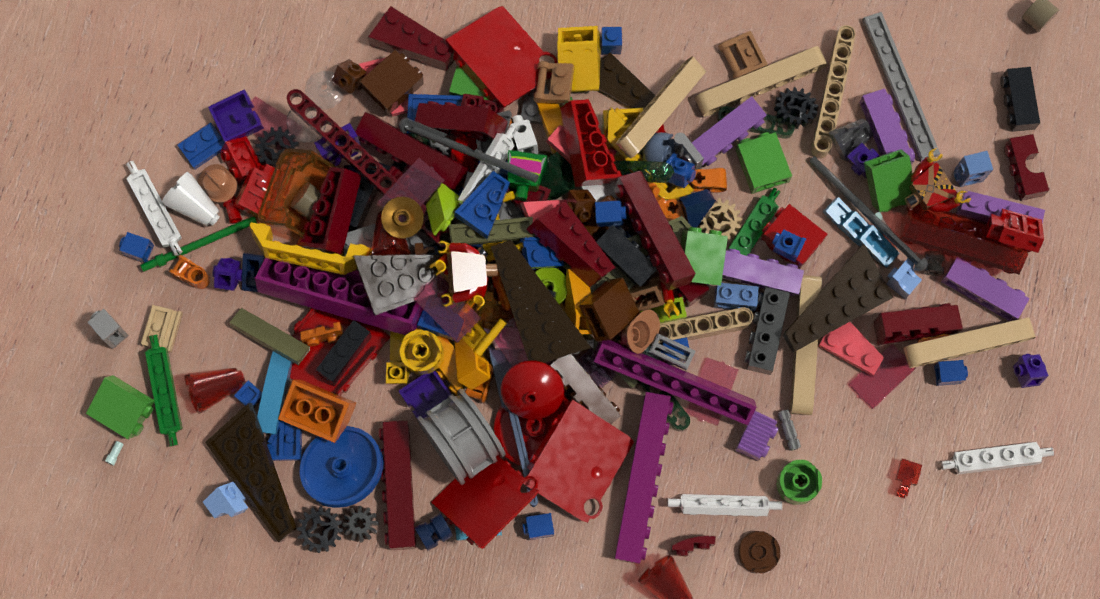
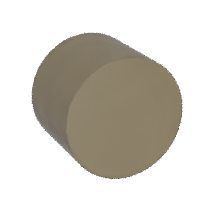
(1040, 14)
(305, 200)

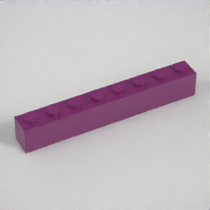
(675, 381)
(642, 478)

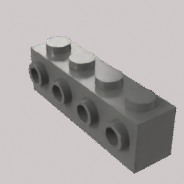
(767, 330)

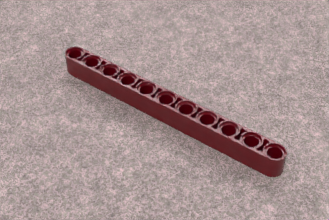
(348, 149)

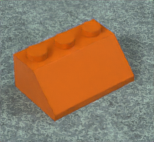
(316, 410)

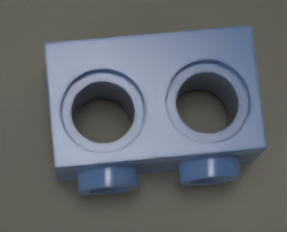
(973, 169)
(736, 296)

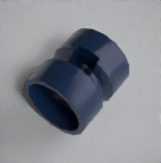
(434, 531)

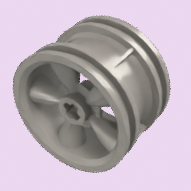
(461, 436)

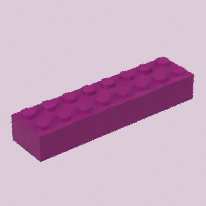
(332, 294)

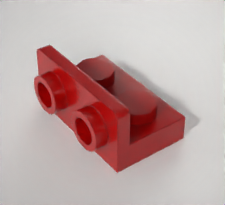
(239, 157)

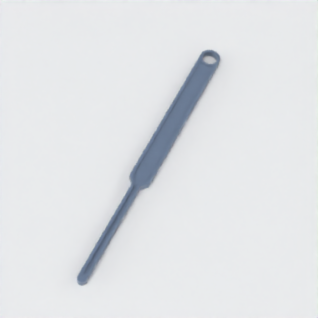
(500, 367)

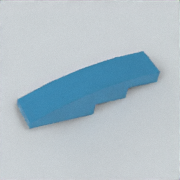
(861, 232)
(274, 393)

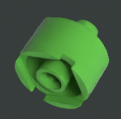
(807, 474)

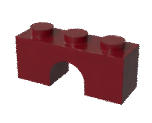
(1027, 184)

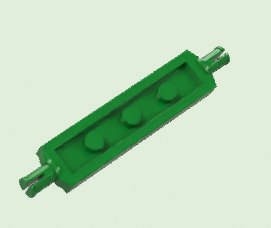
(754, 223)
(163, 390)

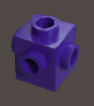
(859, 156)
(227, 274)
(1030, 370)

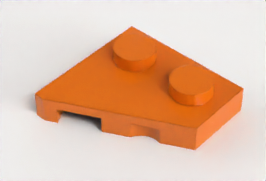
(321, 334)

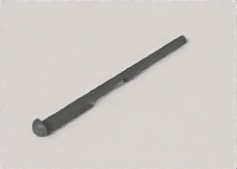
(437, 136)
(920, 264)

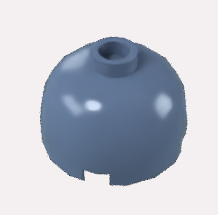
(658, 148)

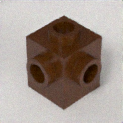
(348, 76)
(582, 204)

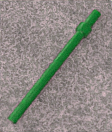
(161, 260)

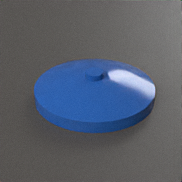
(343, 470)

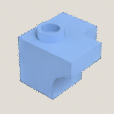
(903, 279)
(226, 500)

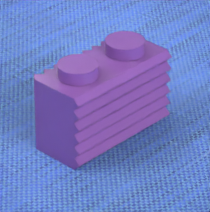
(756, 436)

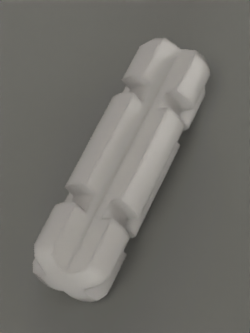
(789, 430)

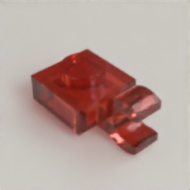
(908, 474)

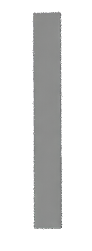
(900, 85)

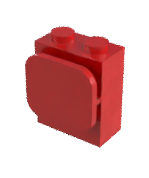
(798, 224)

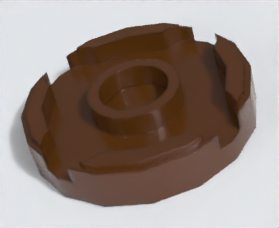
(759, 552)

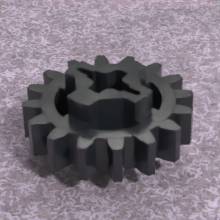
(796, 107)
(278, 140)
(314, 516)

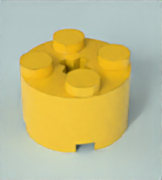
(410, 348)

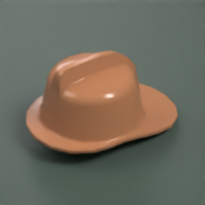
(218, 183)
(641, 331)

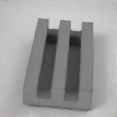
(669, 359)

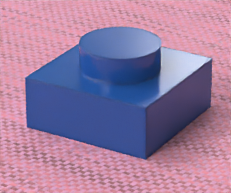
(248, 394)

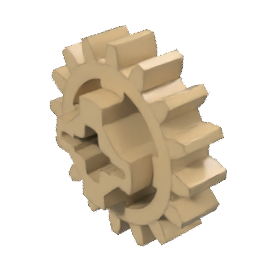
(727, 223)

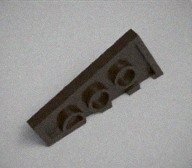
(622, 84)

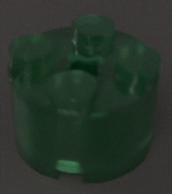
(558, 176)

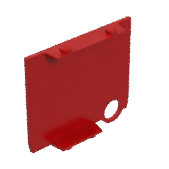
(498, 56)
(307, 368)
(578, 460)
(485, 502)

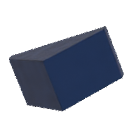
(696, 206)
(250, 267)

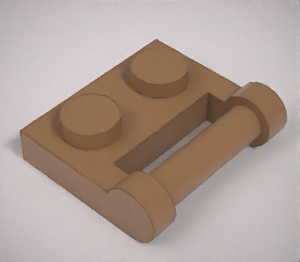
(748, 52)
(560, 82)

